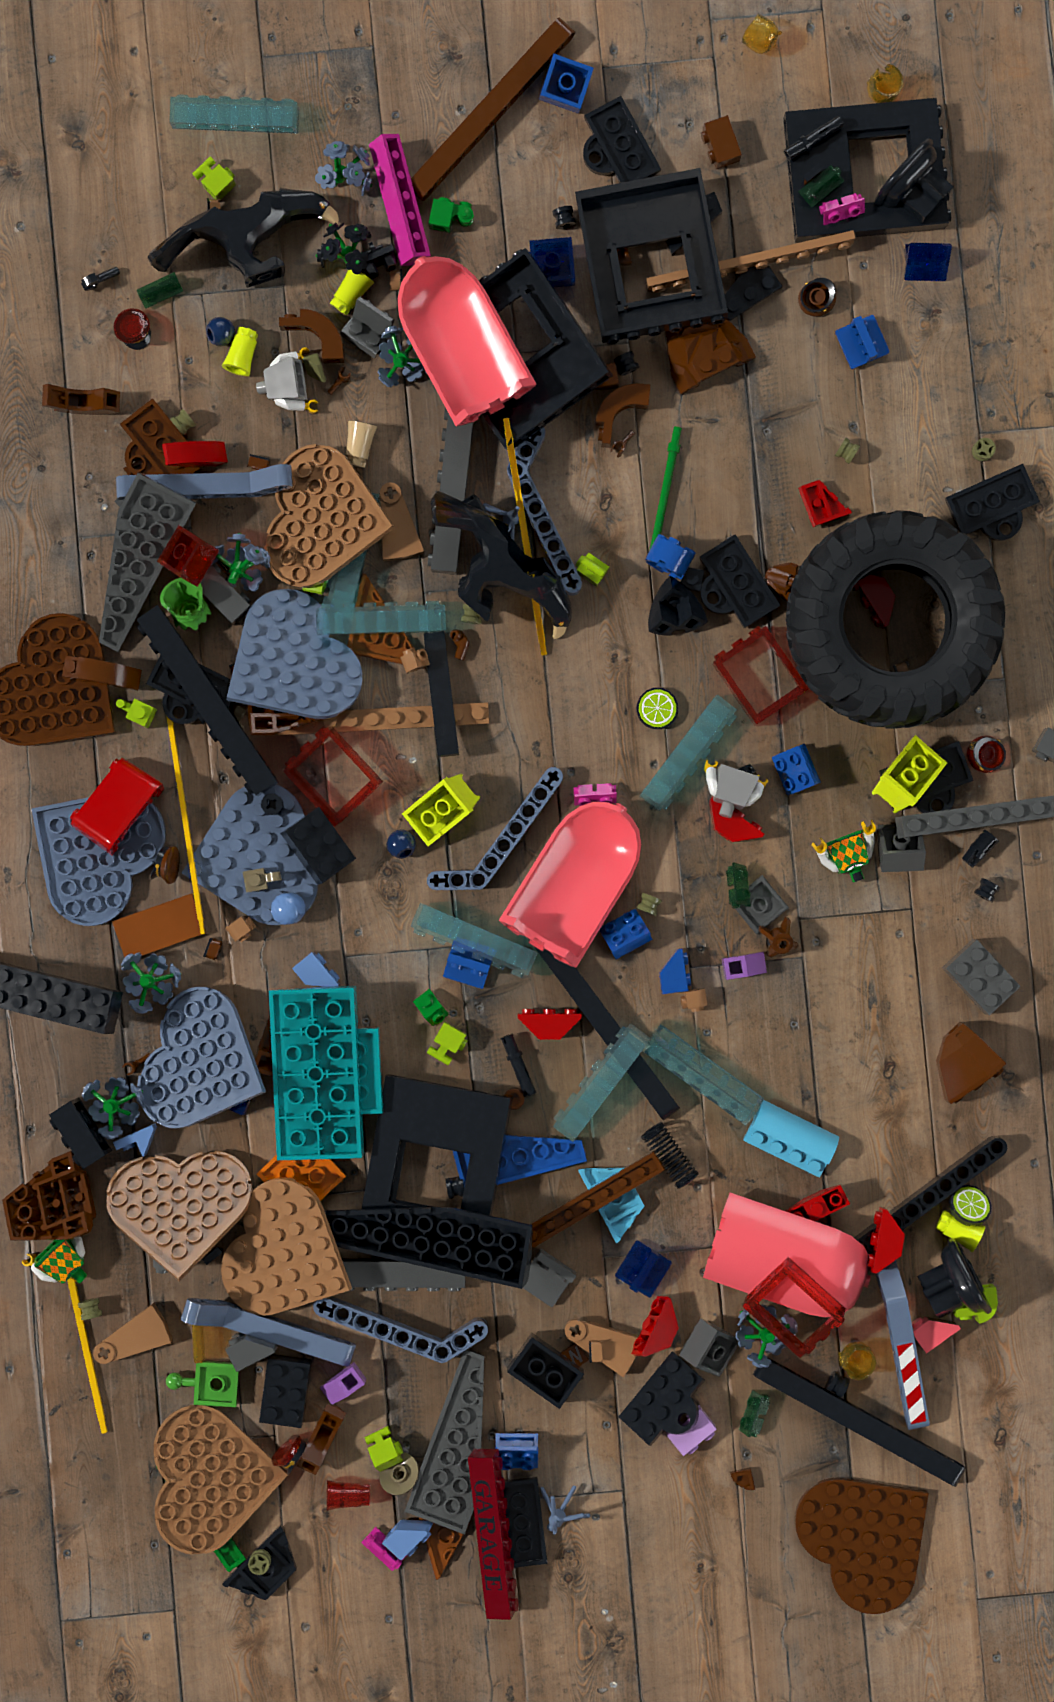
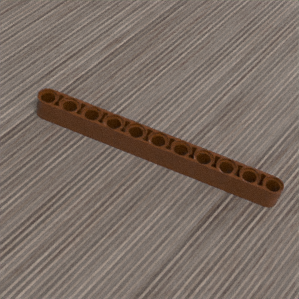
(491, 108)

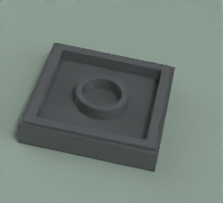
(765, 905)

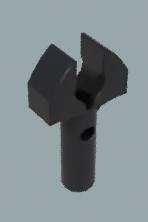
(91, 281)

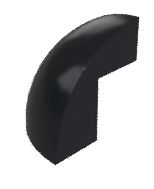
(675, 609)

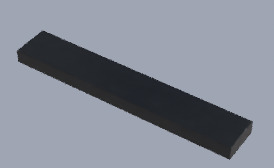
(441, 694)

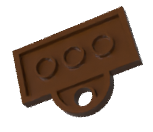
(149, 430)

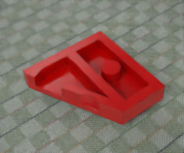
(821, 504)

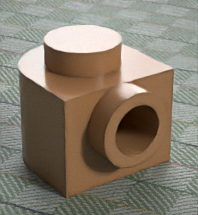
(414, 659)
(240, 928)
(694, 999)

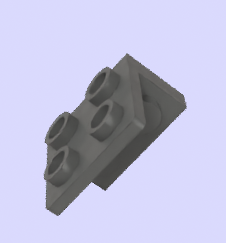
(366, 327)
(548, 1278)

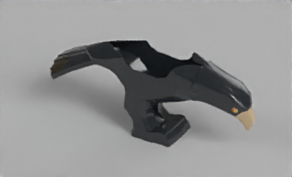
(244, 229)
(502, 564)

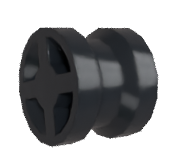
(564, 217)
(626, 363)
(275, 807)
(987, 890)
(454, 1187)
(837, 1384)

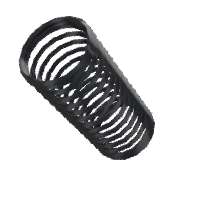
(651, 1133)

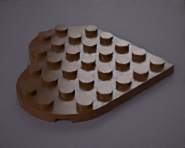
(41, 703)
(866, 1536)

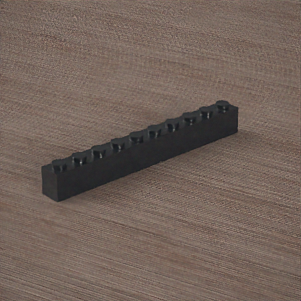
(207, 700)

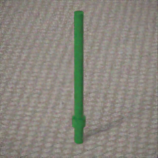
(673, 449)

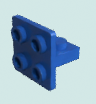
(862, 341)
(796, 769)
(625, 933)
(466, 969)
(518, 1450)

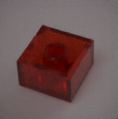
(188, 555)

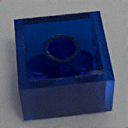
(555, 259)

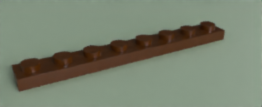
(596, 1197)

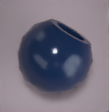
(220, 331)
(401, 844)

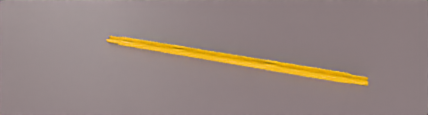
(523, 527)
(190, 854)
(87, 1355)

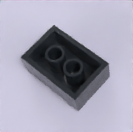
(318, 846)
(79, 1133)
(545, 1370)
(285, 1391)

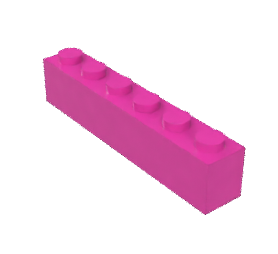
(399, 198)

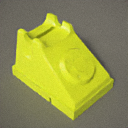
(909, 775)
(441, 808)

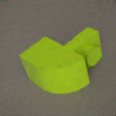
(991, 1295)

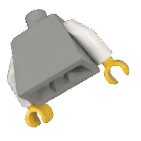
(286, 382)
(732, 787)

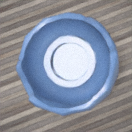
(288, 908)

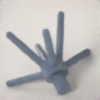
(510, 518)
(558, 1516)

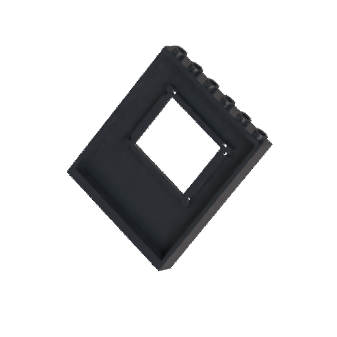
(863, 121)
(644, 214)
(561, 371)
(441, 1119)

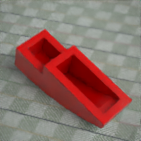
(195, 453)

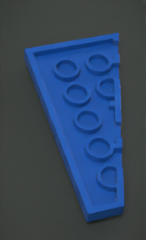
(529, 1156)

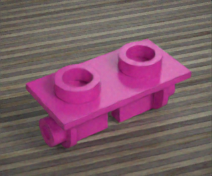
(850, 207)
(605, 793)
(374, 1544)

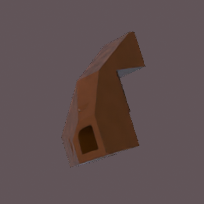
(965, 1063)

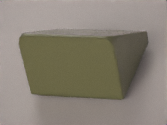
(314, 367)

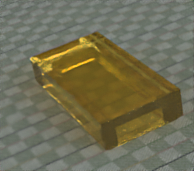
(198, 1343)

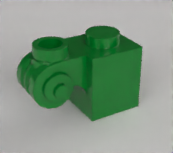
(445, 212)

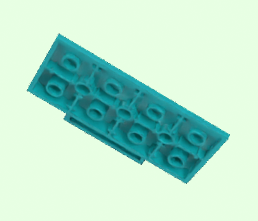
(322, 1073)

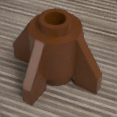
(781, 578)
(779, 939)

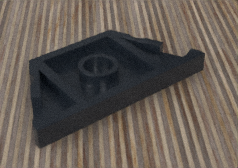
(280, 1569)

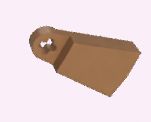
(403, 539)
(138, 1335)
(616, 1344)

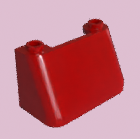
(116, 804)

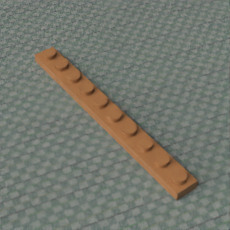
(760, 260)
(393, 719)

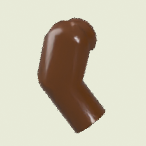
(461, 642)

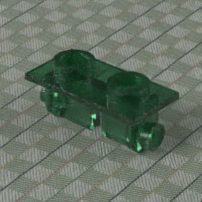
(821, 185)
(159, 290)
(738, 877)
(756, 1404)

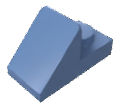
(142, 1138)

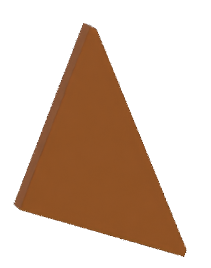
(378, 646)
(442, 1545)

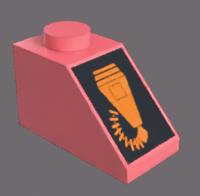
(932, 1331)

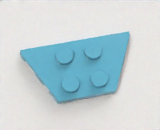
(621, 1211)

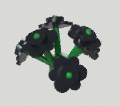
(353, 257)

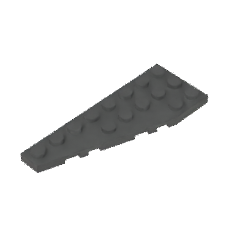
(141, 534)
(444, 1482)

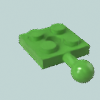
(204, 1393)

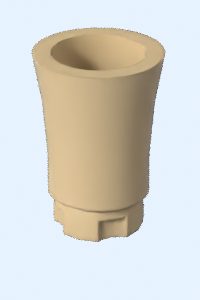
(359, 442)

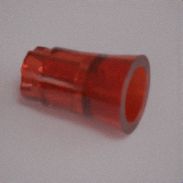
(347, 1495)

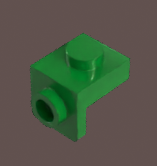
(431, 1008)

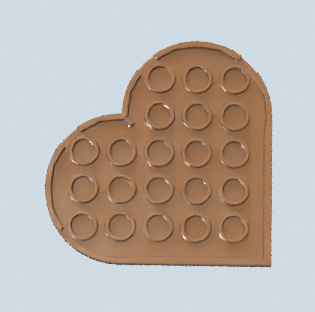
(322, 518)
(181, 1207)
(285, 1253)
(211, 1478)

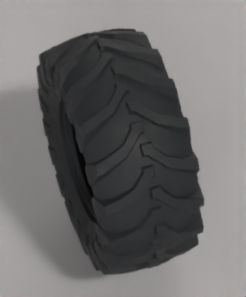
(970, 604)

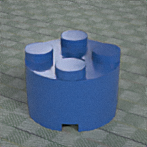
(669, 556)

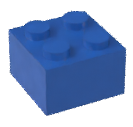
(566, 83)

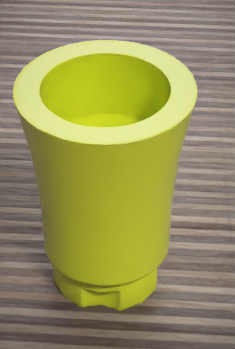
(350, 289)
(241, 352)
(965, 1235)

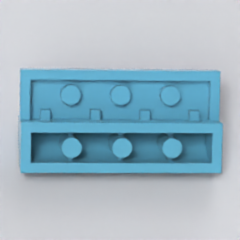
(791, 1138)

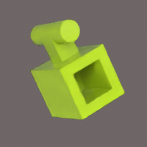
(216, 181)
(591, 568)
(138, 711)
(450, 1039)
(385, 1451)

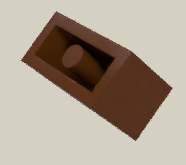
(721, 142)

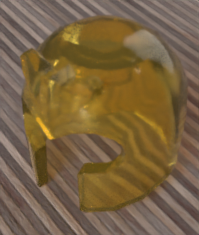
(761, 35)
(885, 86)
(857, 1360)

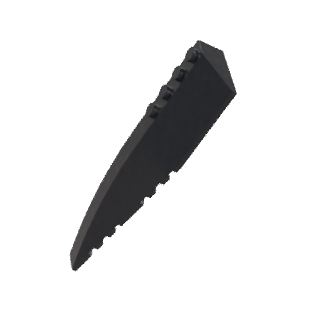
(440, 1240)

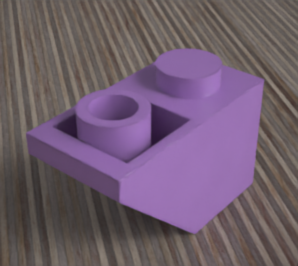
(744, 965)
(343, 1383)

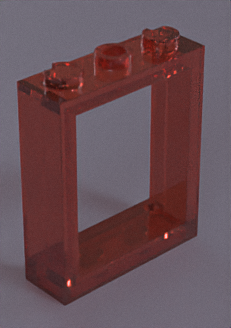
(738, 646)
(306, 751)
(810, 1287)

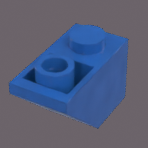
(673, 974)

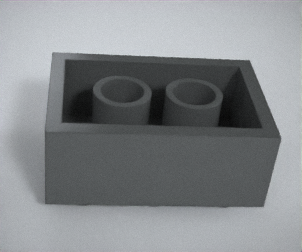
(981, 977)

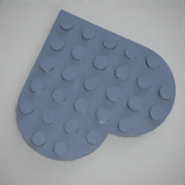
(290, 666)
(250, 840)
(82, 877)
(201, 1061)

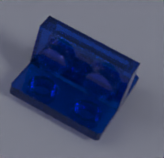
(927, 261)
(643, 1269)

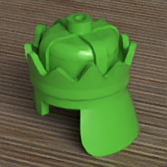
(185, 603)

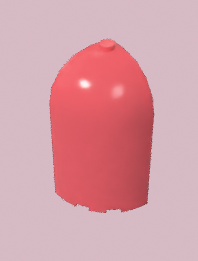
(460, 339)
(576, 881)
(761, 1237)

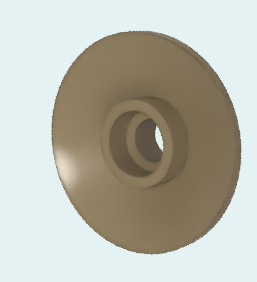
(391, 1480)

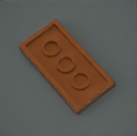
(158, 926)

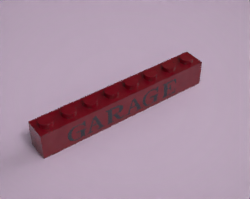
(492, 1533)

